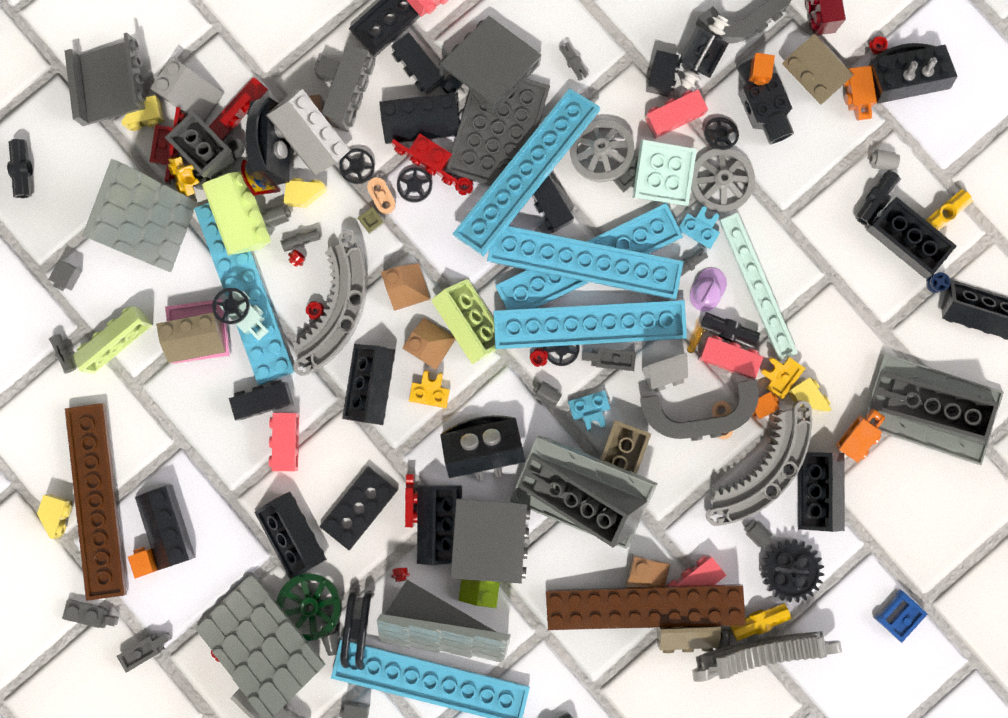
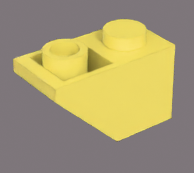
(148, 117)
(302, 193)
(808, 391)
(53, 514)

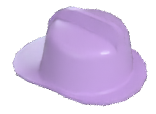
(708, 289)

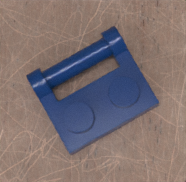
(905, 620)

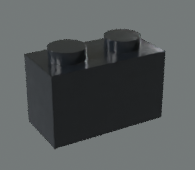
(662, 73)

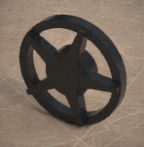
(721, 133)
(357, 166)
(414, 184)
(231, 306)
(562, 351)

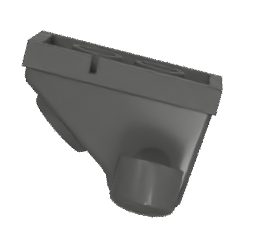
(204, 148)

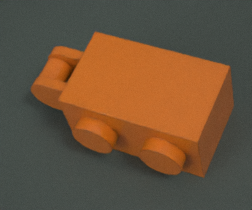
(860, 92)
(861, 436)

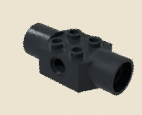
(766, 105)

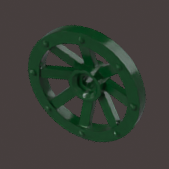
(304, 604)

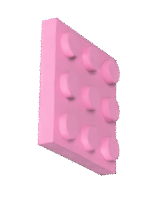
(194, 309)

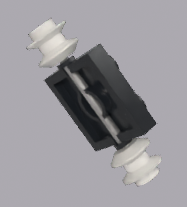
(703, 52)

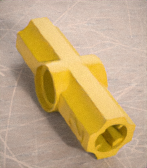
(952, 207)
(761, 621)

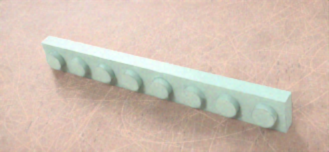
(758, 287)

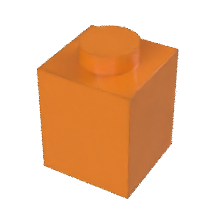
(761, 68)
(766, 405)
(142, 562)

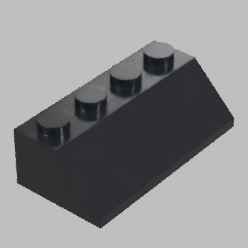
(425, 115)
(911, 238)
(976, 309)
(368, 384)
(822, 492)
(436, 523)
(165, 527)
(290, 535)

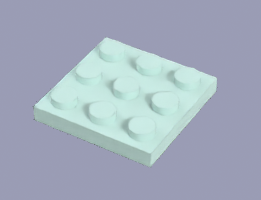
(664, 173)

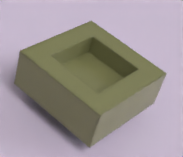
(370, 220)

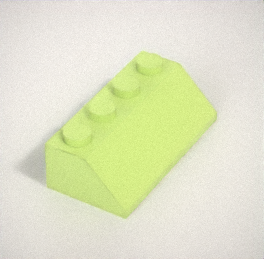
(236, 214)
(467, 319)
(111, 340)

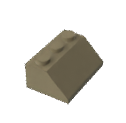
(817, 69)
(191, 337)
(625, 446)
(688, 638)

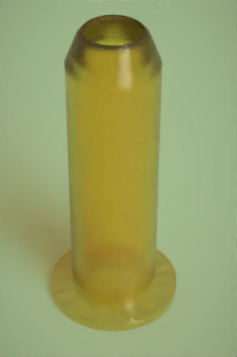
(695, 340)

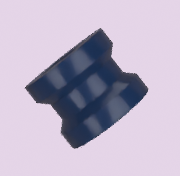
(942, 282)

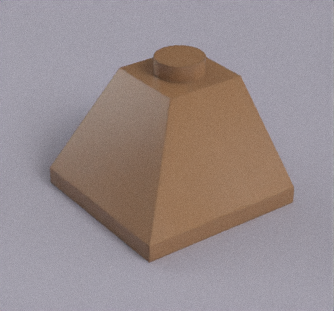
(405, 286)
(429, 343)
(646, 572)

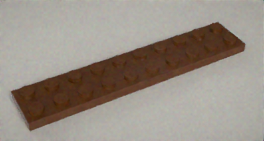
(95, 502)
(645, 607)

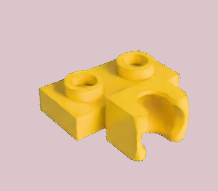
(183, 176)
(782, 375)
(430, 391)

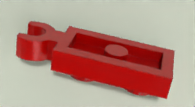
(411, 498)

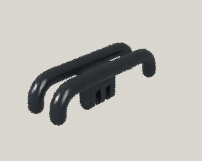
(355, 629)

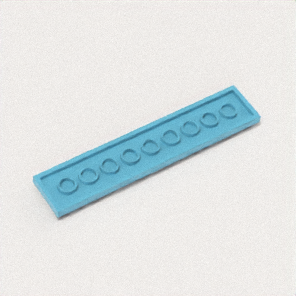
(526, 172)
(642, 234)
(587, 262)
(239, 271)
(589, 324)
(433, 683)

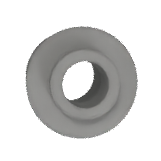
(884, 160)

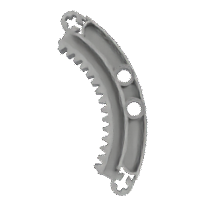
(349, 281)
(750, 494)
(762, 652)

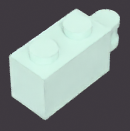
(252, 320)

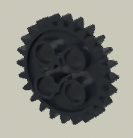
(790, 588)

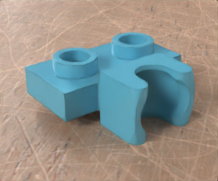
(700, 228)
(590, 409)

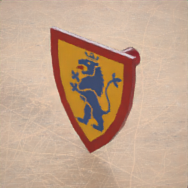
(256, 186)

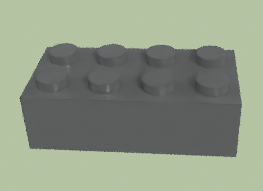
(348, 87)

